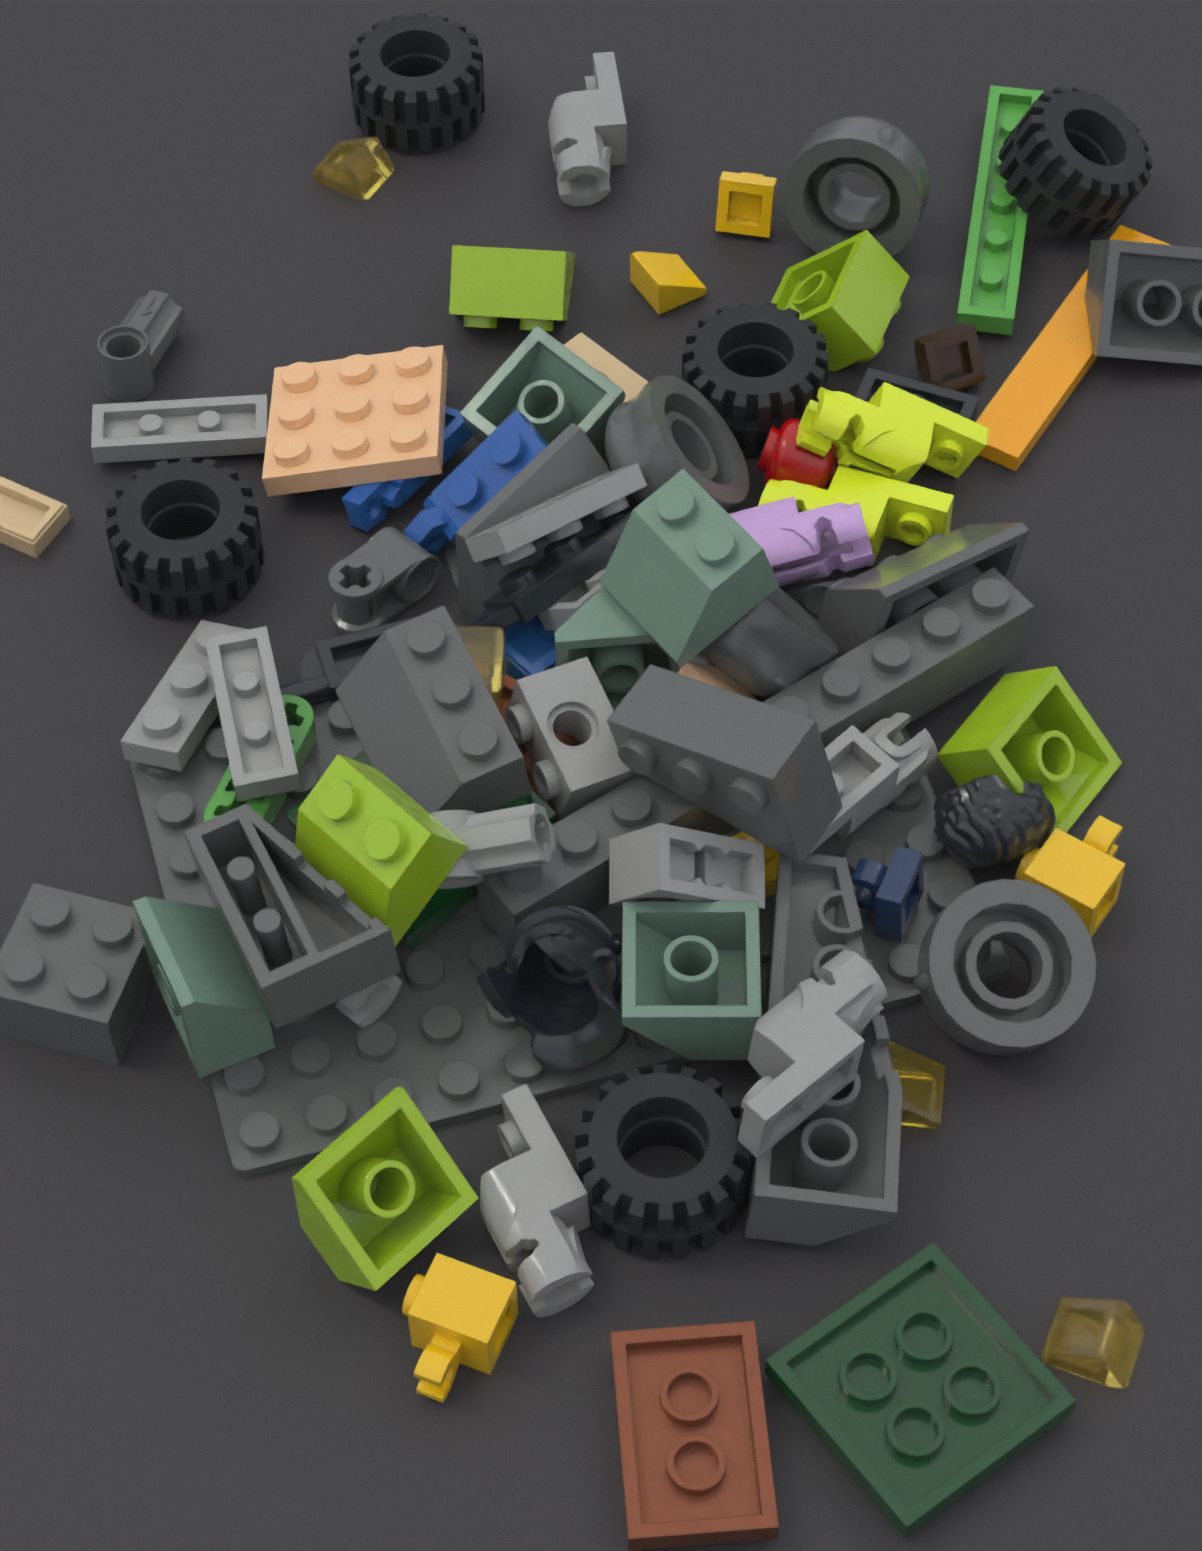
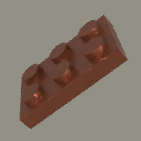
(693, 1436)

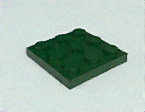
(919, 1388)

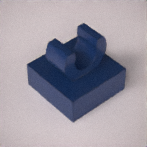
(891, 890)

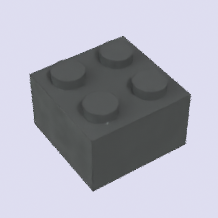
(74, 974)

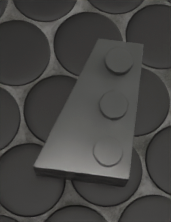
(730, 758)
(285, 919)

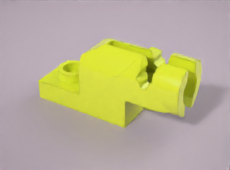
(890, 433)
(887, 505)

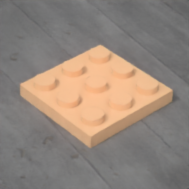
(356, 421)

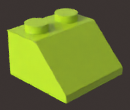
(510, 285)
(847, 295)
(1034, 733)
(375, 843)
(380, 1193)

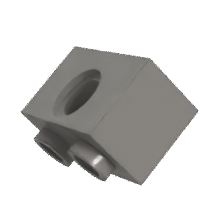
(572, 703)

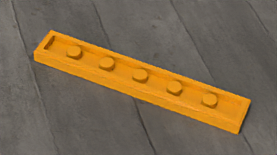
(1044, 376)

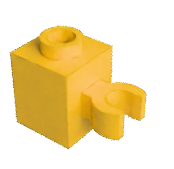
(1079, 870)
(457, 1319)

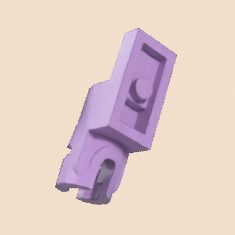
(808, 542)

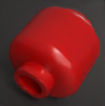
(787, 461)

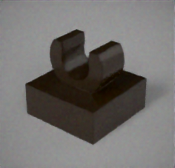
(950, 357)

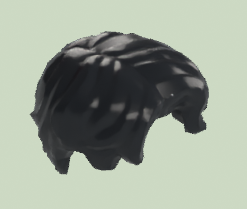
(991, 825)

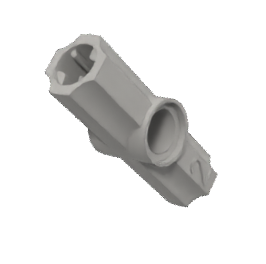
(497, 841)

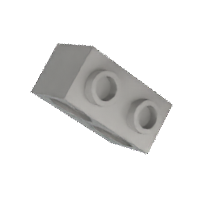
(684, 865)

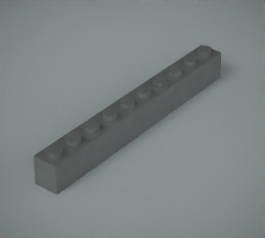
(899, 670)

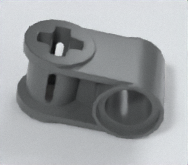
(380, 580)

